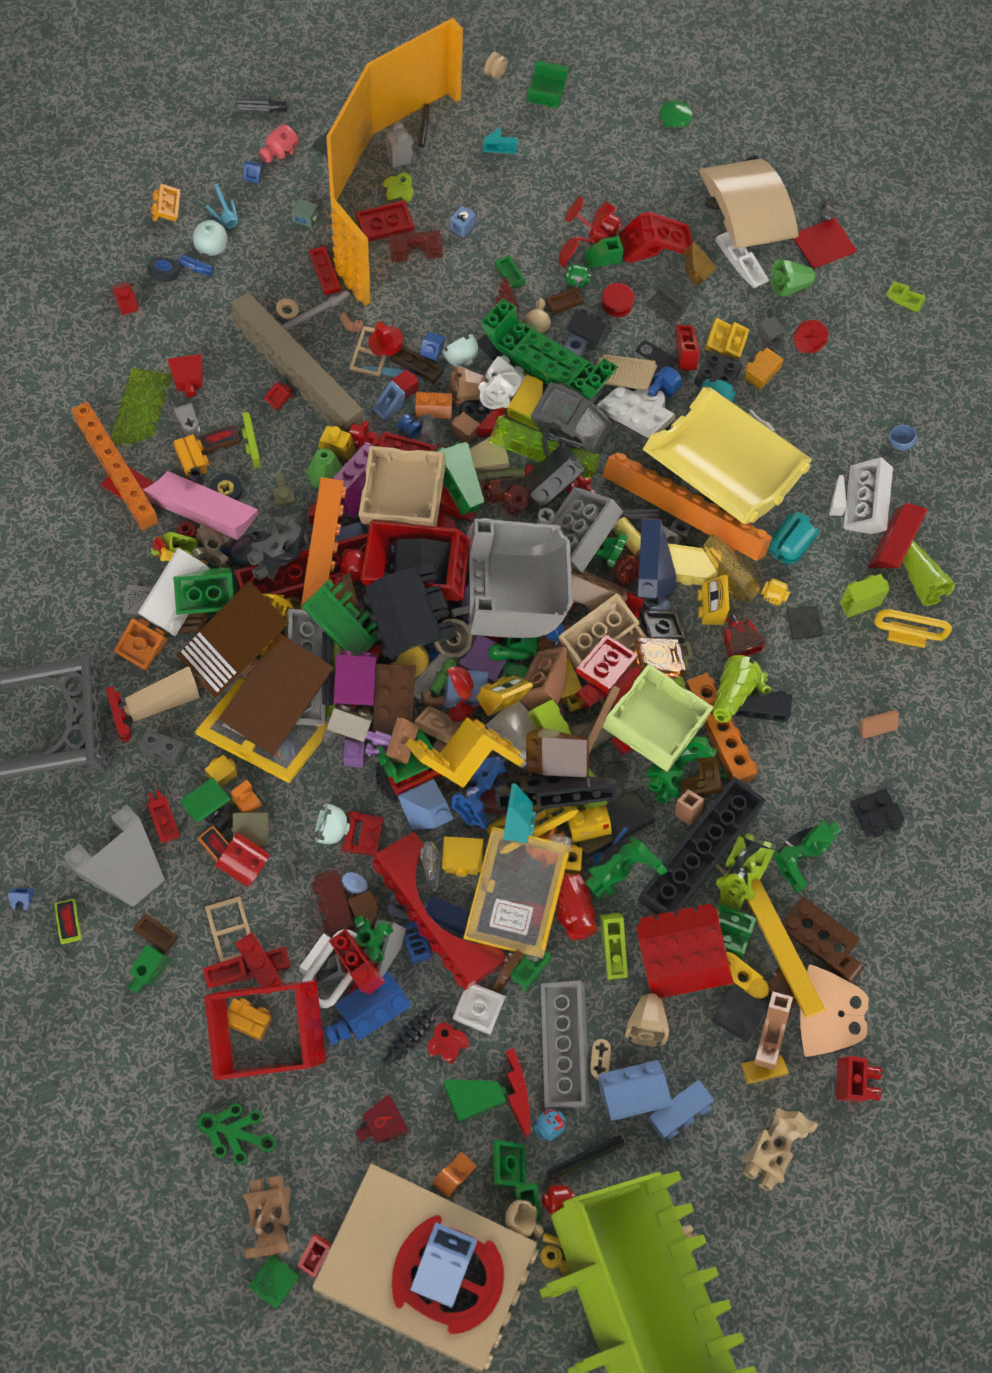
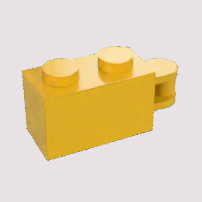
(571, 687)

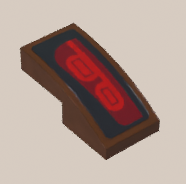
(218, 438)

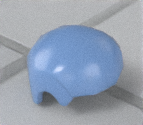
(902, 437)

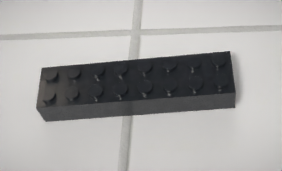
(702, 848)

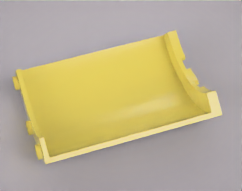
(729, 456)

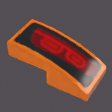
(213, 842)

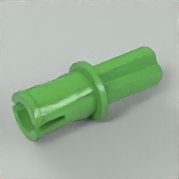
(441, 678)

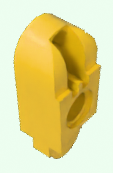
(755, 984)

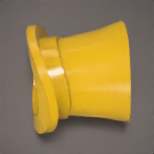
(416, 656)

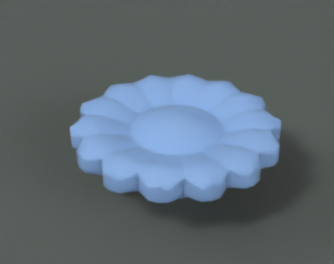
(354, 883)

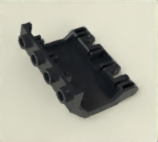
(419, 552)
(407, 611)

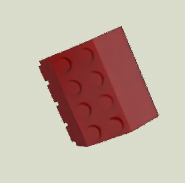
(684, 951)

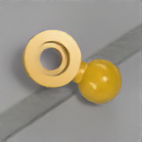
(557, 1261)

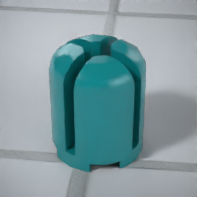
(792, 538)

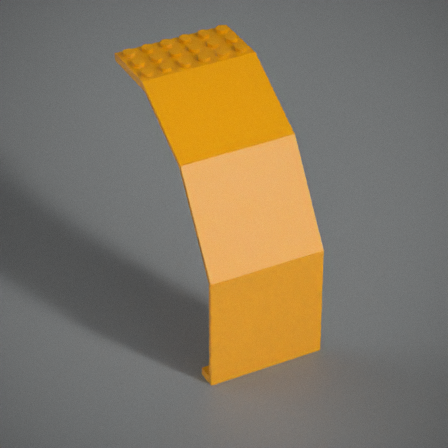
(383, 95)

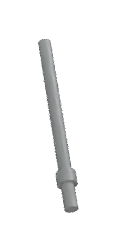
(331, 301)

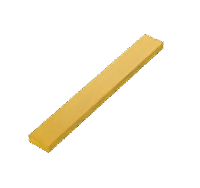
(784, 951)

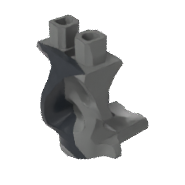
(269, 552)

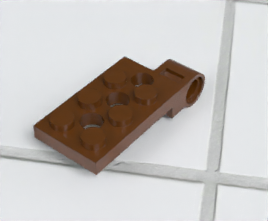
(839, 963)

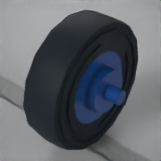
(163, 269)

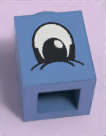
(462, 221)

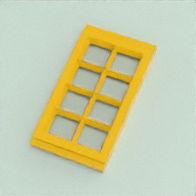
(569, 812)

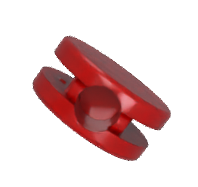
(617, 300)

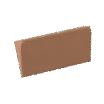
(879, 724)

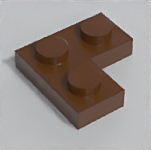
(708, 780)

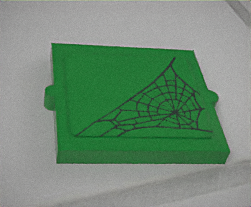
(273, 1281)

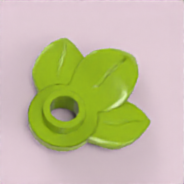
(398, 189)

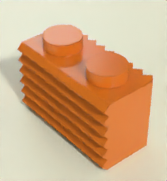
(434, 404)

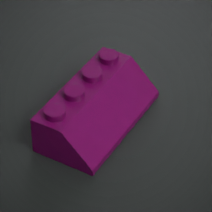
(354, 479)

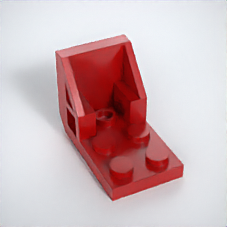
(651, 234)

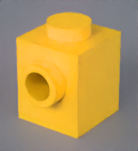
(221, 770)

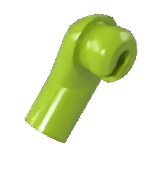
(761, 686)

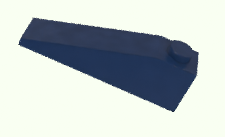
(656, 567)

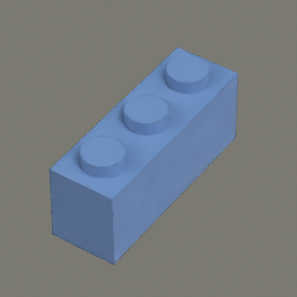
(682, 1112)

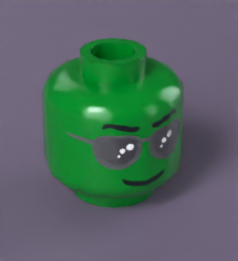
(577, 275)

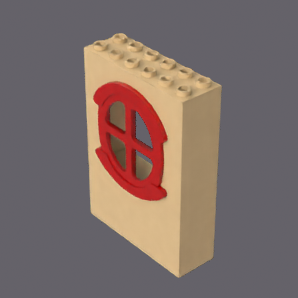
(381, 1244)

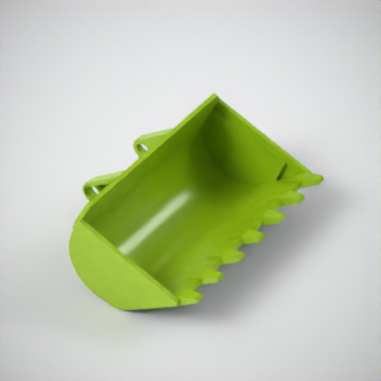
(641, 1282)

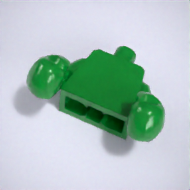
(516, 649)

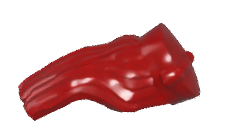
(575, 908)

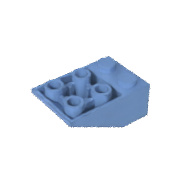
(443, 1264)

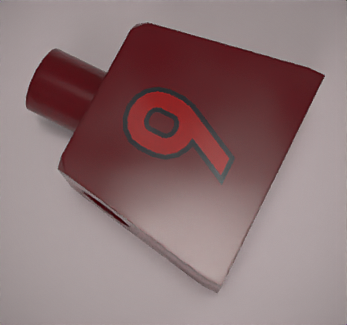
(382, 1122)

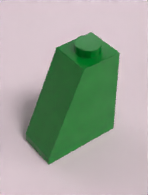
(474, 1097)

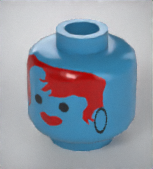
(549, 1124)

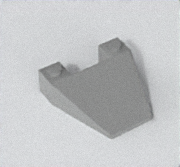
(125, 865)

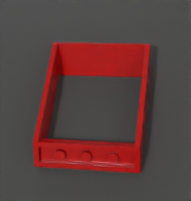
(378, 544)
(309, 1028)

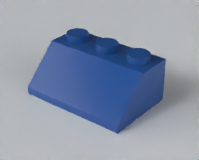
(369, 1012)

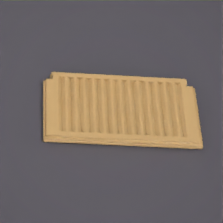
(631, 372)

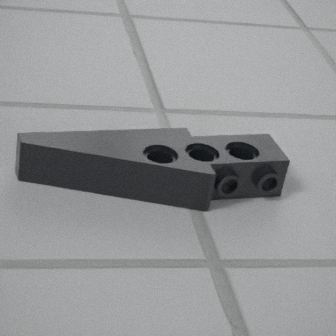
(556, 791)

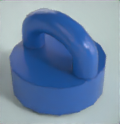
(553, 636)

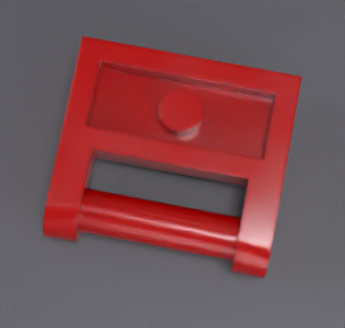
(369, 834)

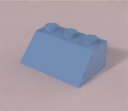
(634, 1090)

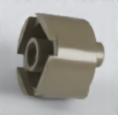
(462, 641)

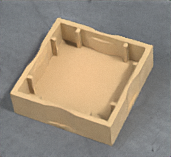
(402, 486)

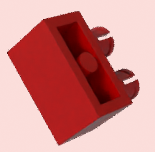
(852, 1080)

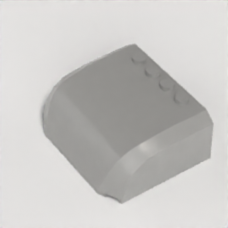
(518, 578)

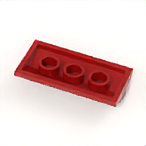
(898, 536)

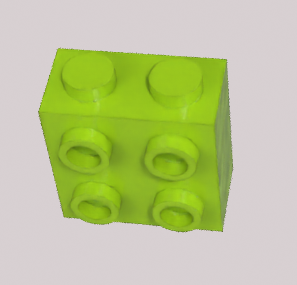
(864, 595)

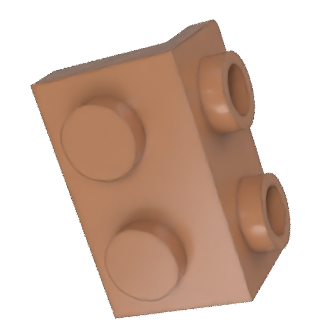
(397, 747)

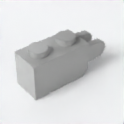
(399, 146)

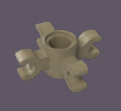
(214, 542)

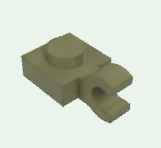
(283, 494)
(686, 655)

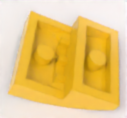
(726, 338)

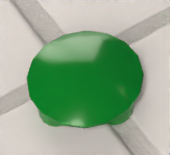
(675, 114)

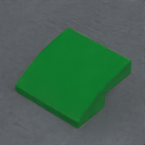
(735, 928)

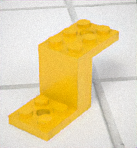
(465, 751)

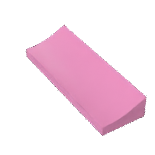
(201, 505)

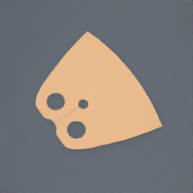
(827, 1030)

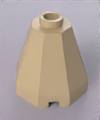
(648, 1022)

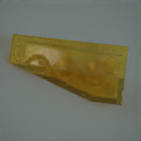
(742, 576)

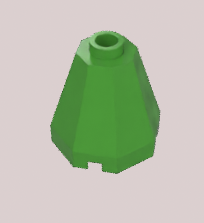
(790, 277)
(323, 464)

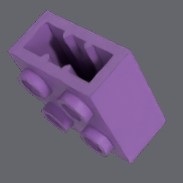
(478, 659)

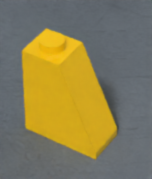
(526, 400)

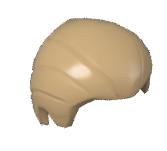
(537, 318)
(522, 1219)

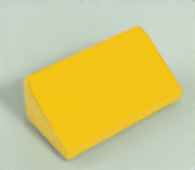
(756, 1073)

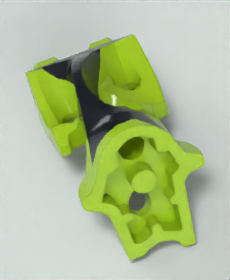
(743, 870)

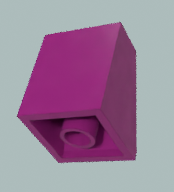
(354, 678)

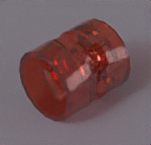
(494, 490)

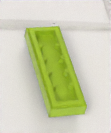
(251, 446)

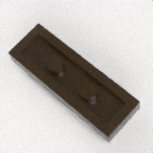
(417, 364)

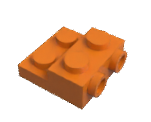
(141, 643)

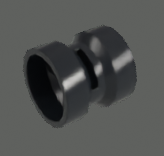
(219, 819)

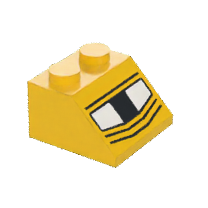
(714, 601)
(502, 694)

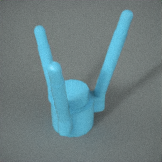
(229, 218)

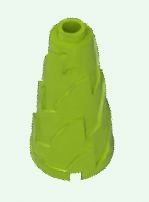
(926, 576)
(737, 682)

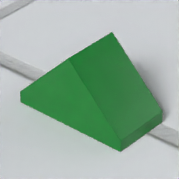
(528, 1193)

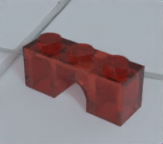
(428, 242)

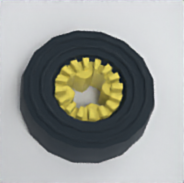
(227, 480)

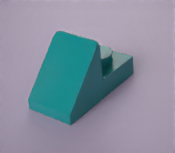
(497, 144)

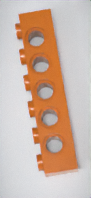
(745, 772)

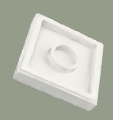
(479, 1008)

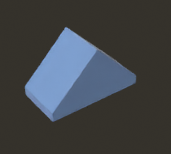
(390, 401)

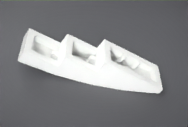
(743, 261)

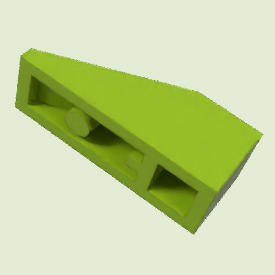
(614, 945)

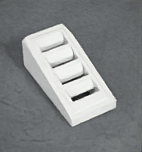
(838, 502)

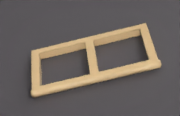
(365, 350)
(228, 930)

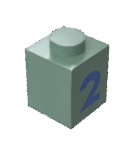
(305, 213)

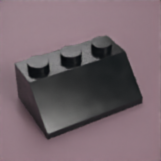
(554, 475)

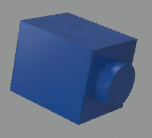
(432, 346)

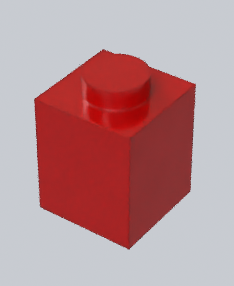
(407, 382)

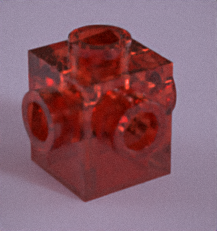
(515, 499)

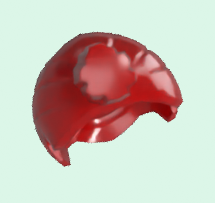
(351, 563)

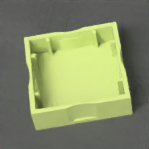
(657, 717)

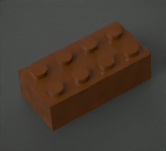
(393, 695)

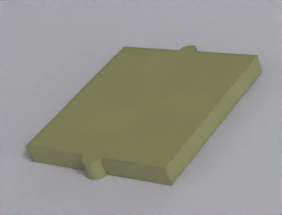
(252, 826)

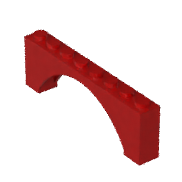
(465, 959)

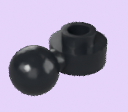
(473, 409)

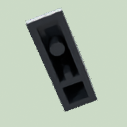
(771, 706)

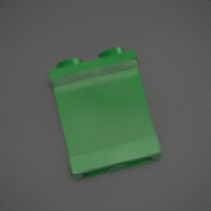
(547, 84)
(402, 771)

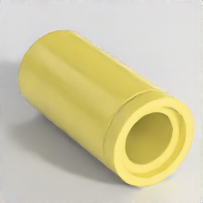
(633, 542)

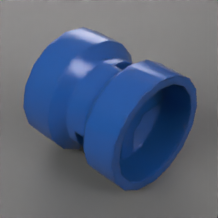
(410, 426)
(342, 1030)

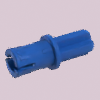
(196, 265)

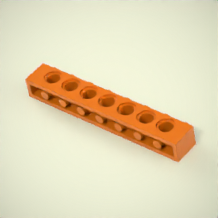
(115, 466)

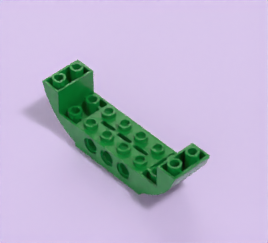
(541, 355)

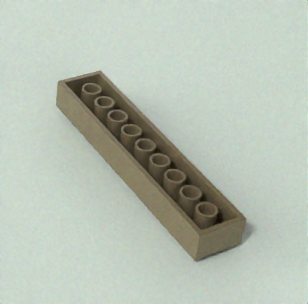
(295, 364)

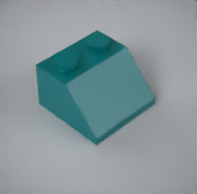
(519, 816)

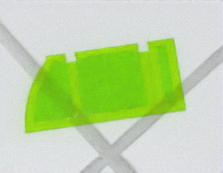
(140, 406)

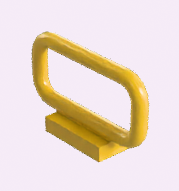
(908, 633)

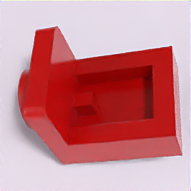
(634, 603)

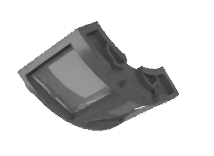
(572, 417)

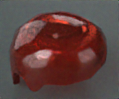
(626, 569)

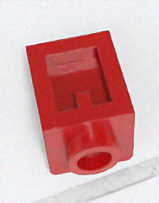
(279, 395)

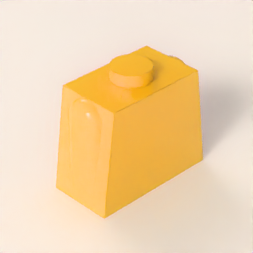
(462, 856)

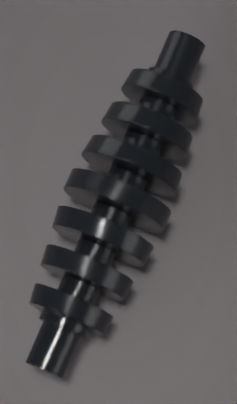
(411, 1034)

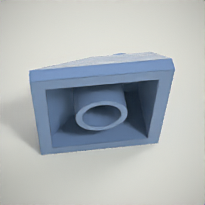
(425, 806)

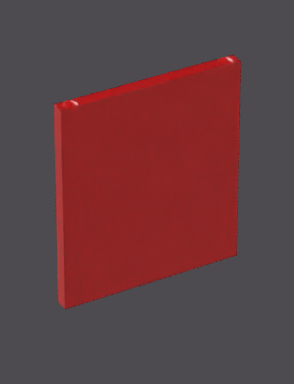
(824, 243)

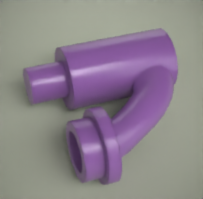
(378, 738)

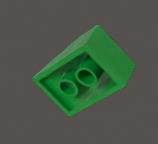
(203, 591)

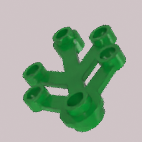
(233, 1131)

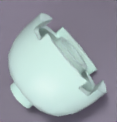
(210, 238)
(462, 352)
(331, 825)

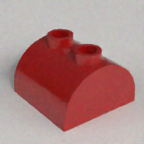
(242, 859)

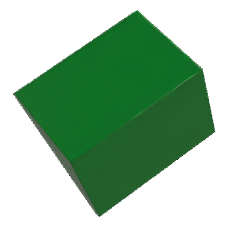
(204, 800)
(508, 1164)

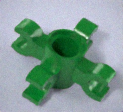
(375, 937)

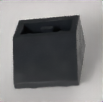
(588, 327)

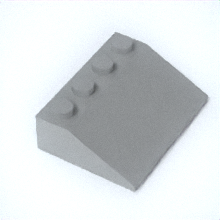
(586, 522)

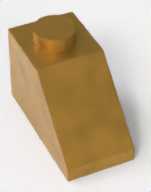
(697, 264)

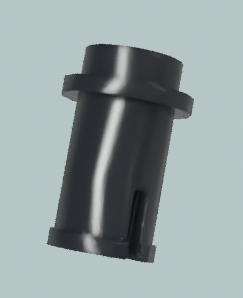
(195, 476)

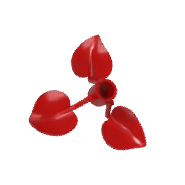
(596, 233)
(463, 685)

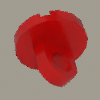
(810, 336)
(385, 340)

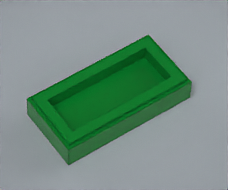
(508, 268)

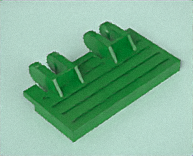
(340, 621)

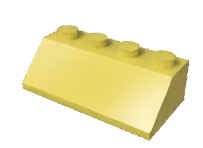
(691, 565)

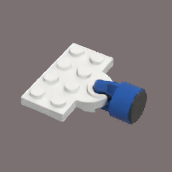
(644, 409)

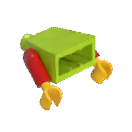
(167, 544)

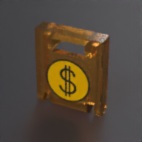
(658, 654)

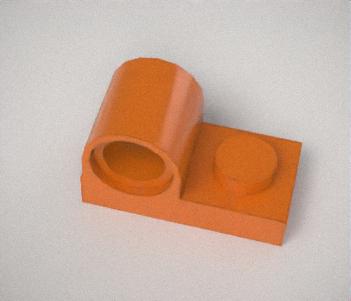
(244, 798)
(454, 1175)

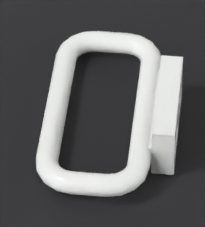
(316, 959)

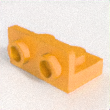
(165, 203)

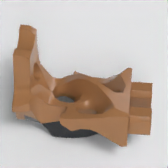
(273, 1209)

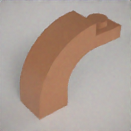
(773, 1030)

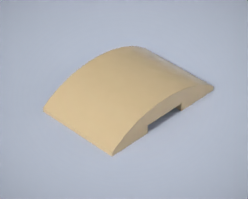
(752, 202)
(609, 619)

